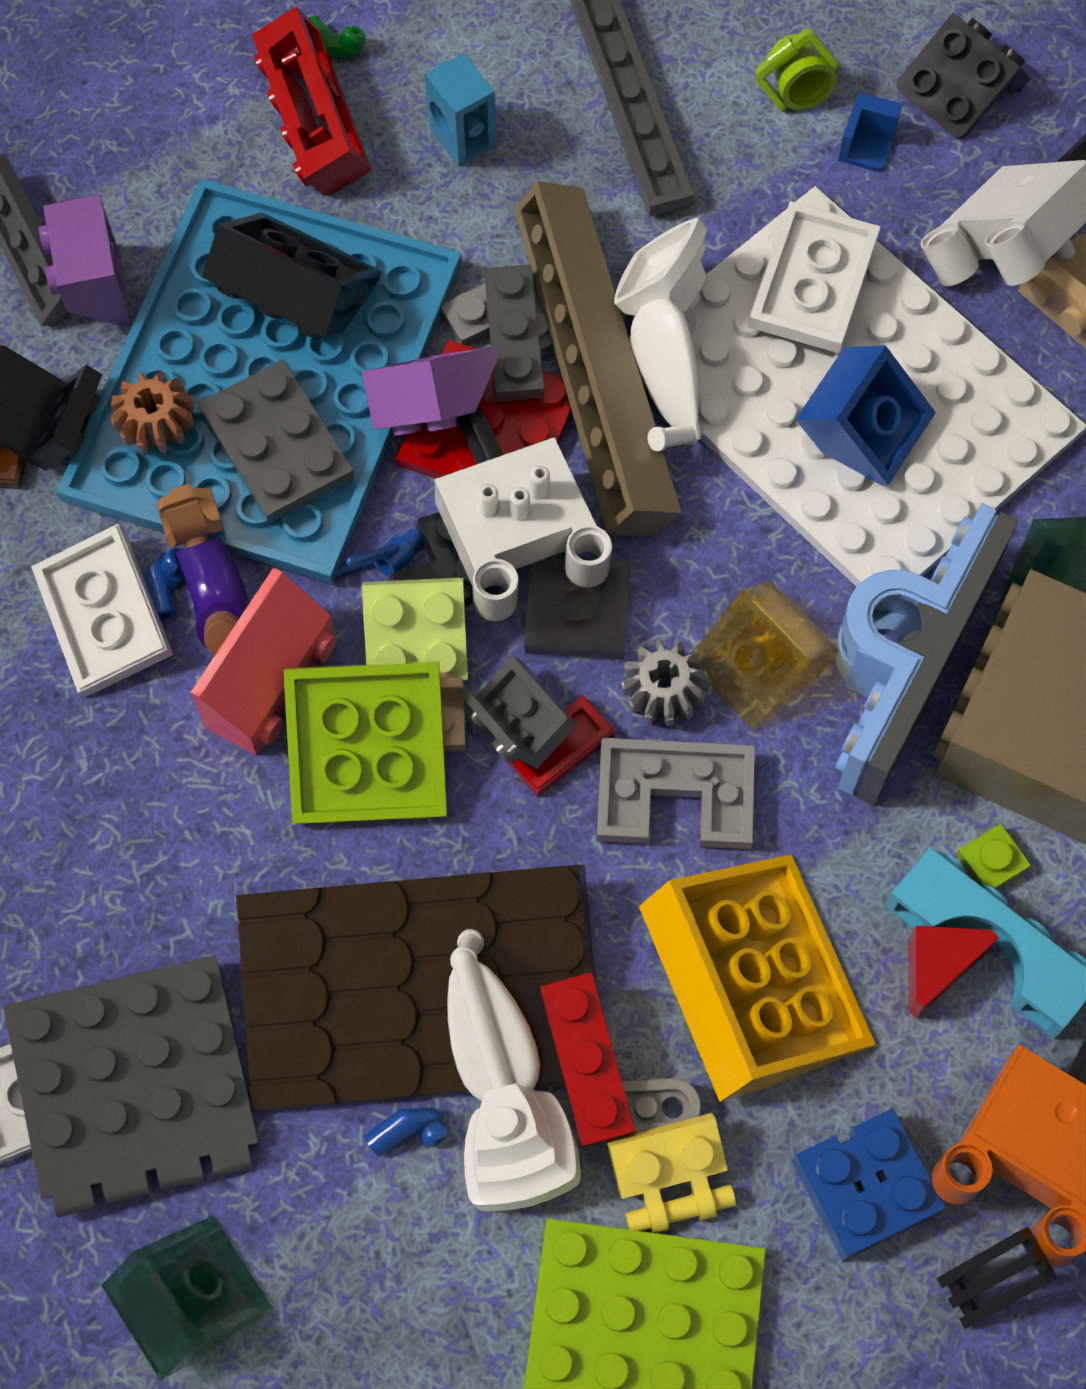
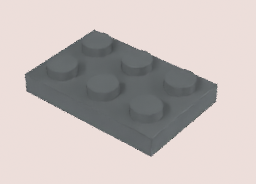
(276, 441)

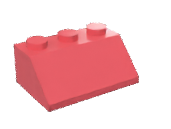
(244, 683)

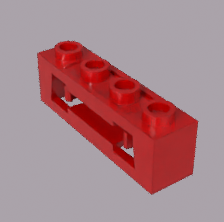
(323, 158)

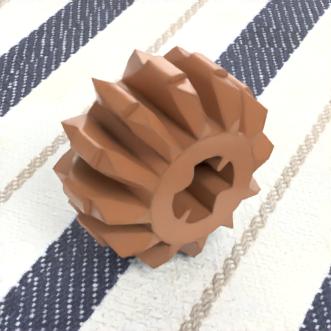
(170, 418)

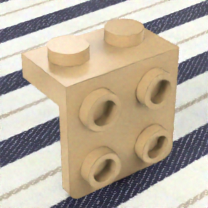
(1062, 291)

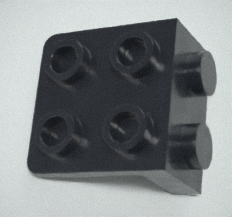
(961, 75)
(41, 412)

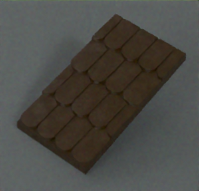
(356, 978)

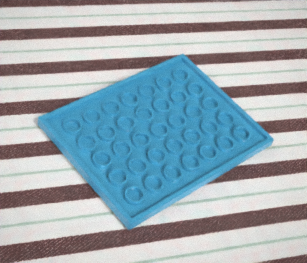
(221, 340)

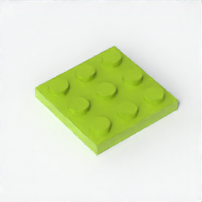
(365, 742)

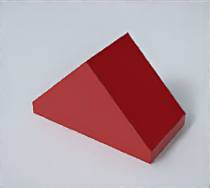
(940, 959)

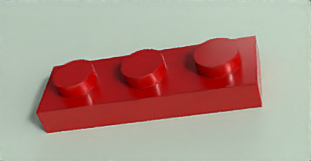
(587, 1059)

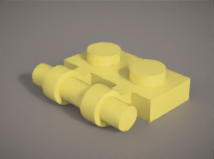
(669, 1157)

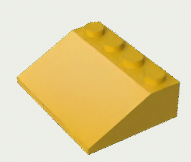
(754, 975)

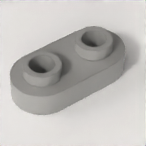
(648, 1096)

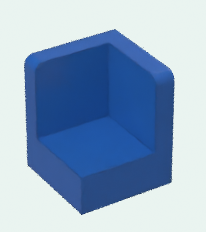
(870, 132)

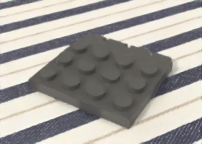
(131, 1085)

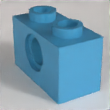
(461, 109)

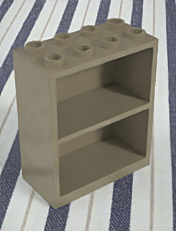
(1024, 710)

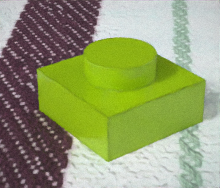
(993, 858)

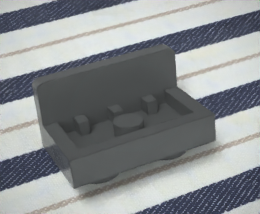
(519, 714)

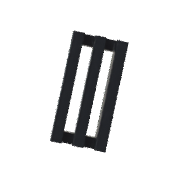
(963, 1296)

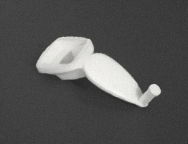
(658, 290)
(519, 1138)

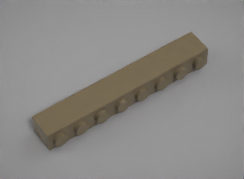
(596, 361)

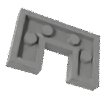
(708, 771)

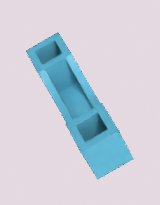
(1047, 978)

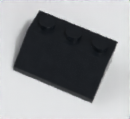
(289, 274)

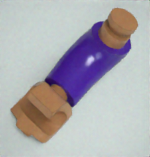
(207, 566)

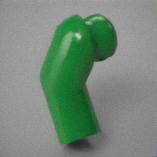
(343, 45)

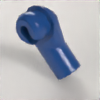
(162, 581)
(405, 1123)

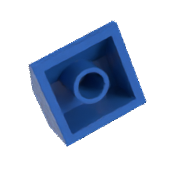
(866, 413)

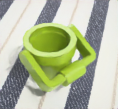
(800, 70)

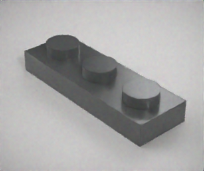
(515, 333)

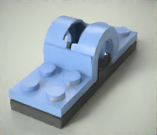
(905, 674)

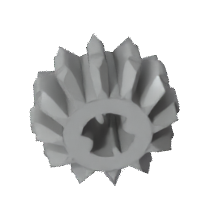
(684, 677)

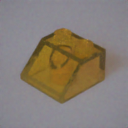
(763, 653)

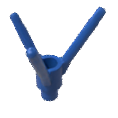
(388, 558)

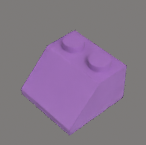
(85, 260)
(428, 390)

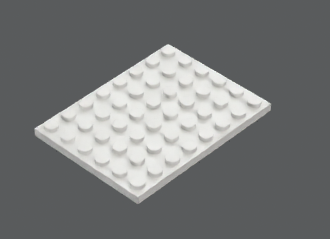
(981, 447)

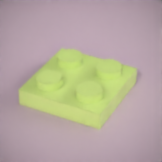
(416, 623)

